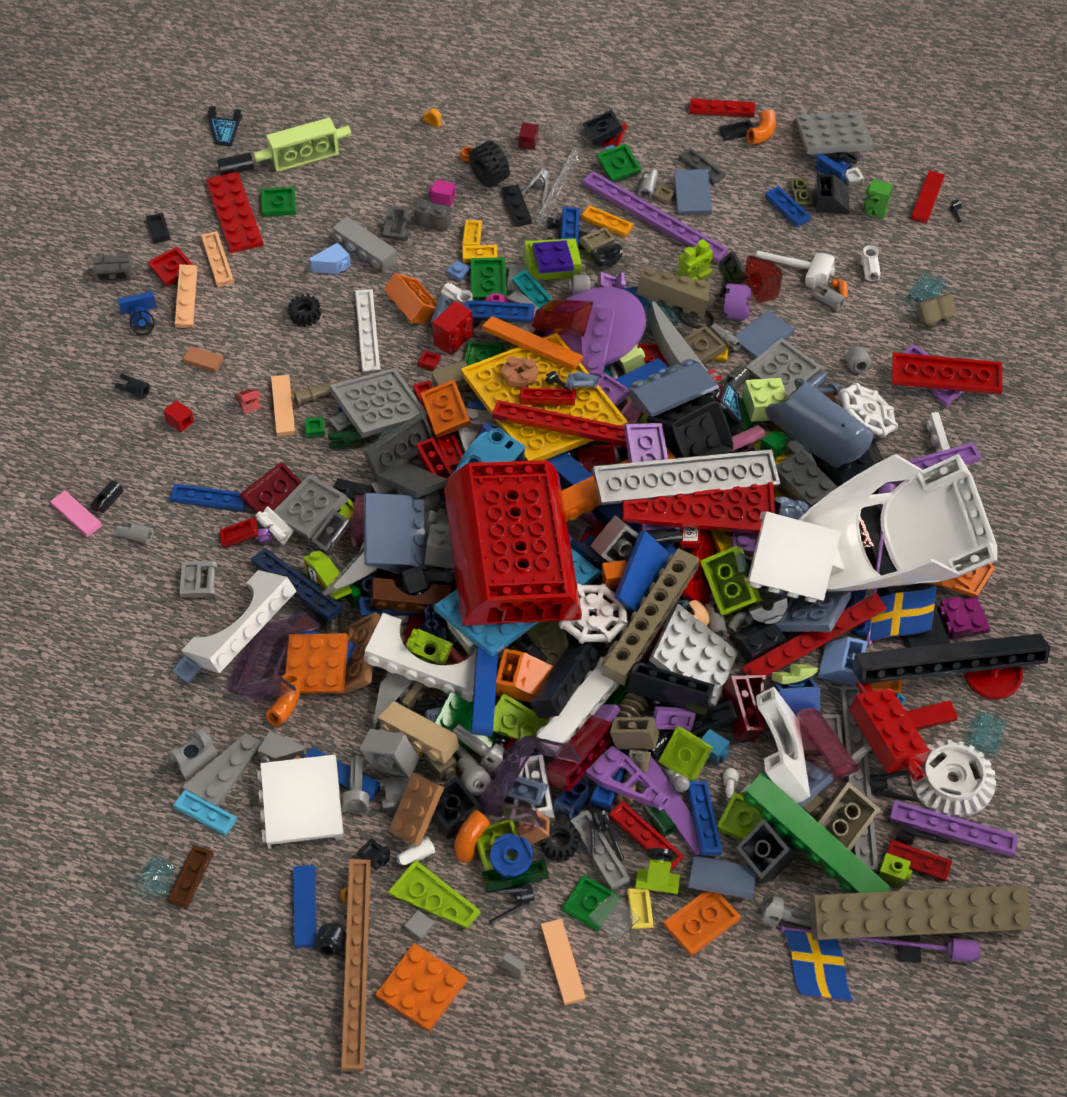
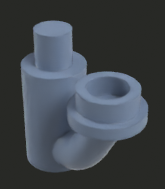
(819, 379)
(581, 380)

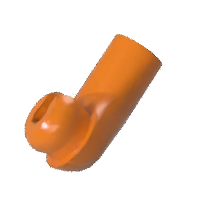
(841, 285)

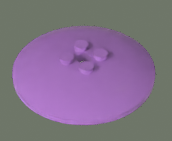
(627, 325)

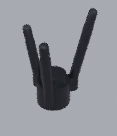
(879, 783)
(602, 823)
(907, 836)
(522, 894)

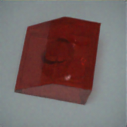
(763, 278)

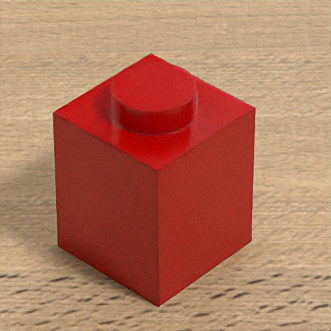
(178, 416)

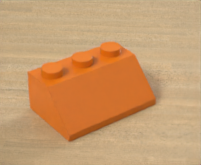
(411, 298)

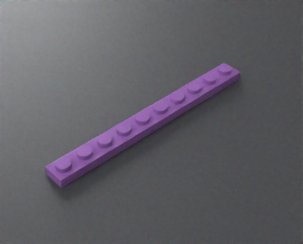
(651, 214)

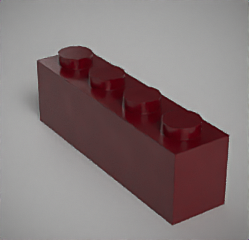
(588, 744)

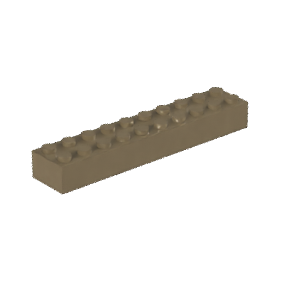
(919, 912)

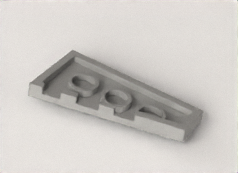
(222, 773)

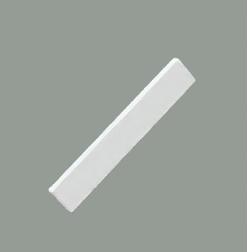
(367, 331)

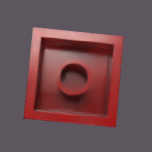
(452, 328)

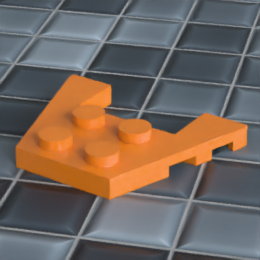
(970, 583)

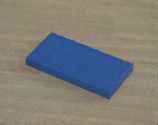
(641, 571)

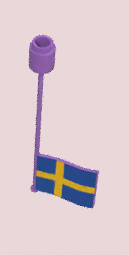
(906, 611)
(821, 966)

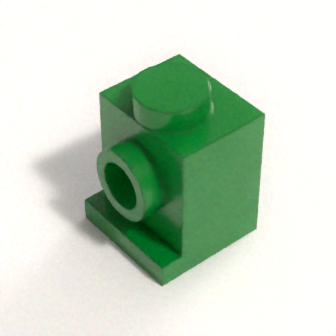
(776, 442)

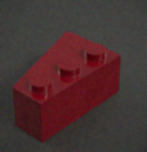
(743, 692)

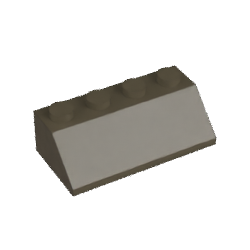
(845, 816)

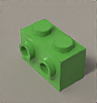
(878, 198)

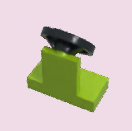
(658, 875)

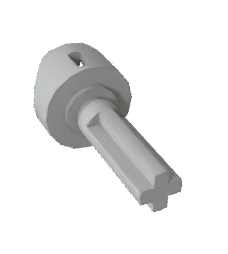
(491, 757)
(355, 798)
(776, 911)

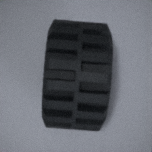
(489, 164)

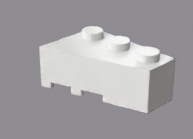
(536, 770)

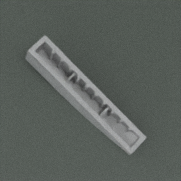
(669, 339)
(350, 574)

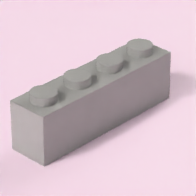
(364, 244)

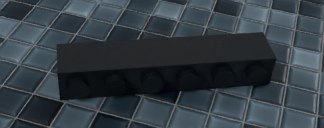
(565, 677)

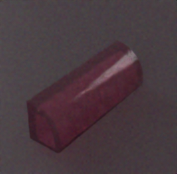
(827, 743)

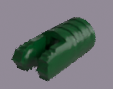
(349, 437)
(660, 820)

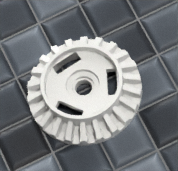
(973, 794)

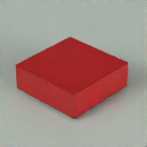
(429, 360)

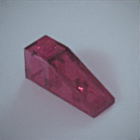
(357, 528)

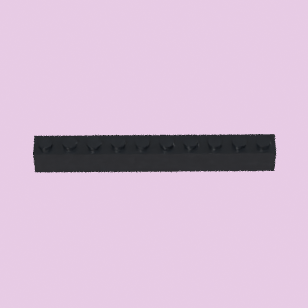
(950, 658)

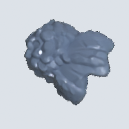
(790, 508)

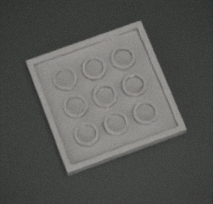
(834, 132)
(377, 401)
(693, 651)

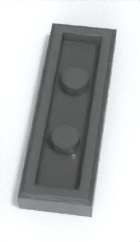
(696, 161)

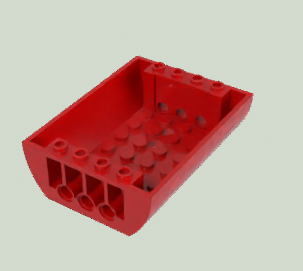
(485, 538)

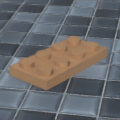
(358, 671)

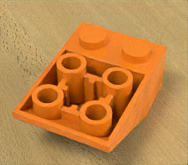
(520, 675)

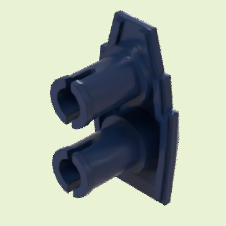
(586, 551)
(433, 625)

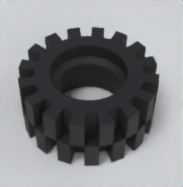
(306, 317)
(565, 851)

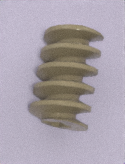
(632, 706)

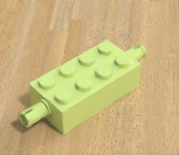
(302, 144)

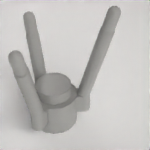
(540, 179)

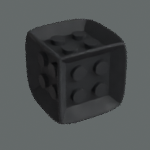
(695, 428)

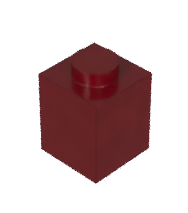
(528, 136)

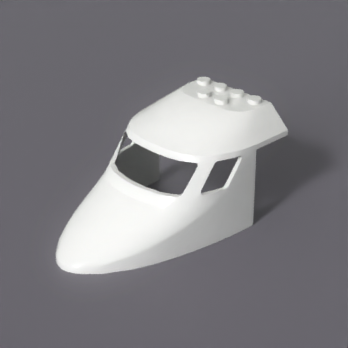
(928, 524)

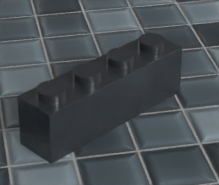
(671, 688)

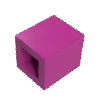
(442, 193)

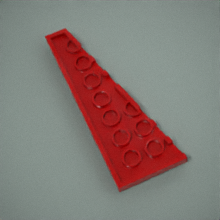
(712, 509)

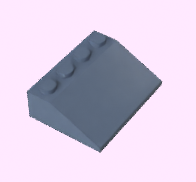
(671, 388)
(394, 532)

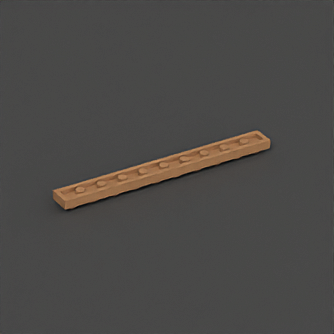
(356, 966)

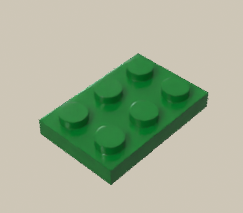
(488, 277)
(459, 711)

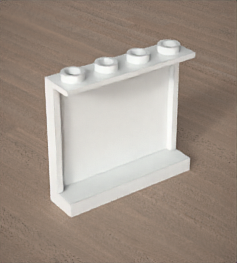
(793, 557)
(300, 800)

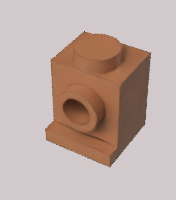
(533, 833)

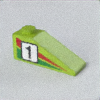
(322, 572)

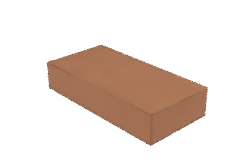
(203, 359)

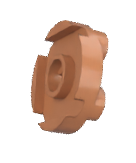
(528, 370)

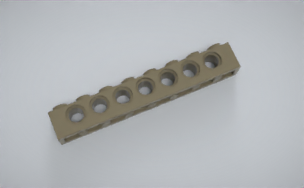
(620, 670)

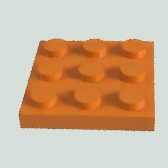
(318, 661)
(421, 987)

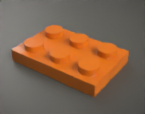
(445, 408)
(701, 921)

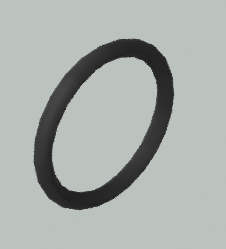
(693, 325)

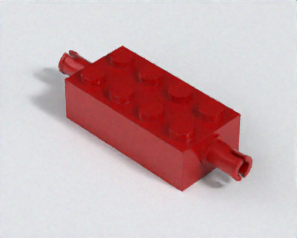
(889, 731)

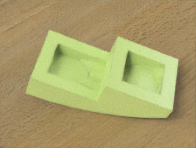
(797, 673)

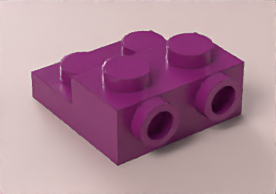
(963, 617)

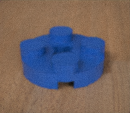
(505, 866)

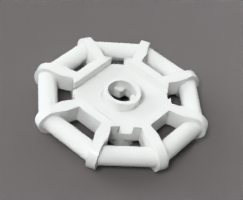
(869, 409)
(604, 617)

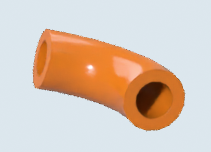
(764, 130)
(285, 703)
(468, 836)

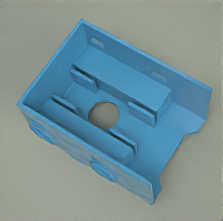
(493, 447)

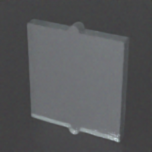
(614, 917)

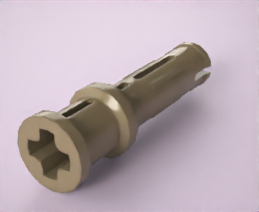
(313, 393)

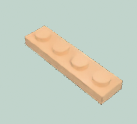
(186, 296)

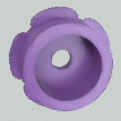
(264, 536)

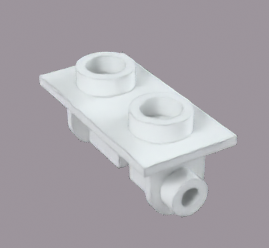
(276, 525)

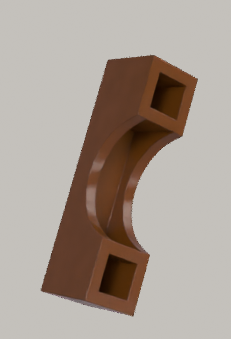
(386, 596)

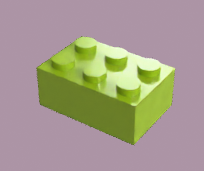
(530, 263)
(727, 584)

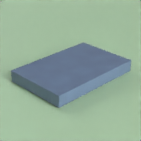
(692, 191)
(763, 334)
(722, 877)

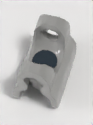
(193, 754)

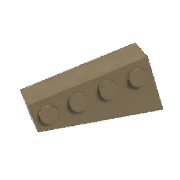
(674, 290)

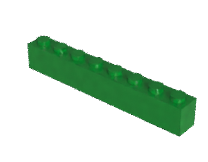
(811, 837)

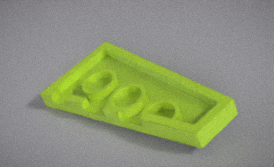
(515, 719)
(430, 893)

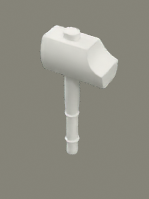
(818, 270)

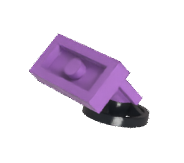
(670, 718)

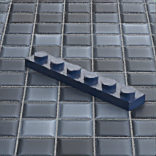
(305, 589)

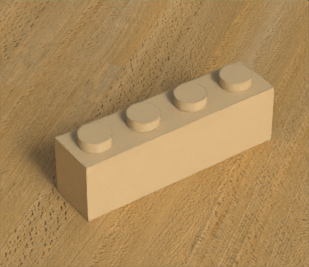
(421, 733)

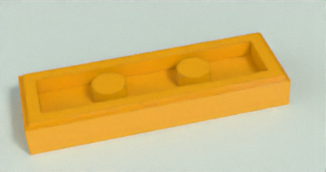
(603, 219)

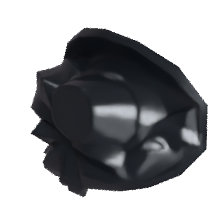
(607, 256)

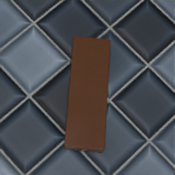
(190, 877)

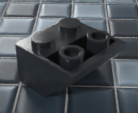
(831, 195)

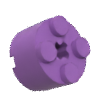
(736, 302)

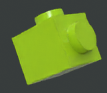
(895, 870)

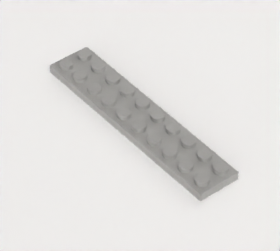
(683, 475)

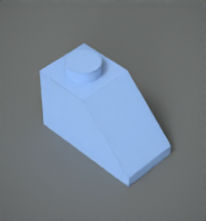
(331, 260)

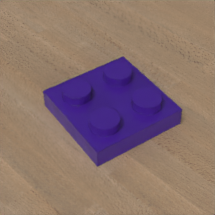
(552, 256)

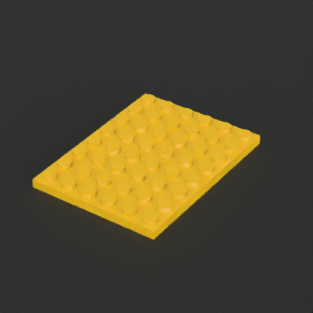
(540, 444)

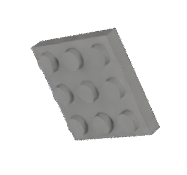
(783, 362)
(310, 506)

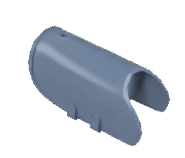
(818, 425)

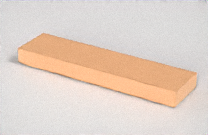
(217, 259)
(283, 405)
(563, 962)

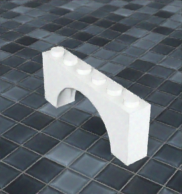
(217, 651)
(389, 652)
(788, 765)

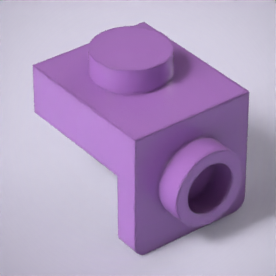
(606, 280)

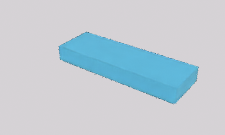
(205, 812)

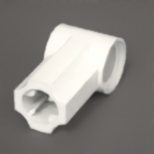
(870, 263)
(455, 294)

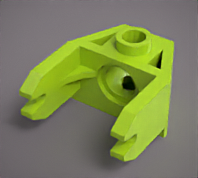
(422, 640)

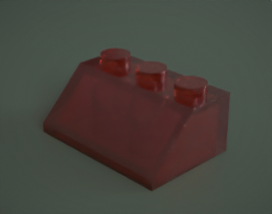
(563, 317)

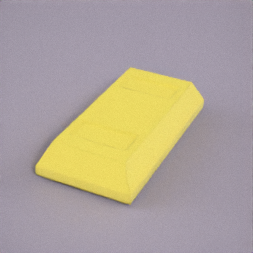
(640, 903)

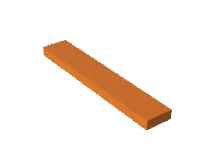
(532, 343)

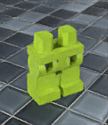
(696, 261)

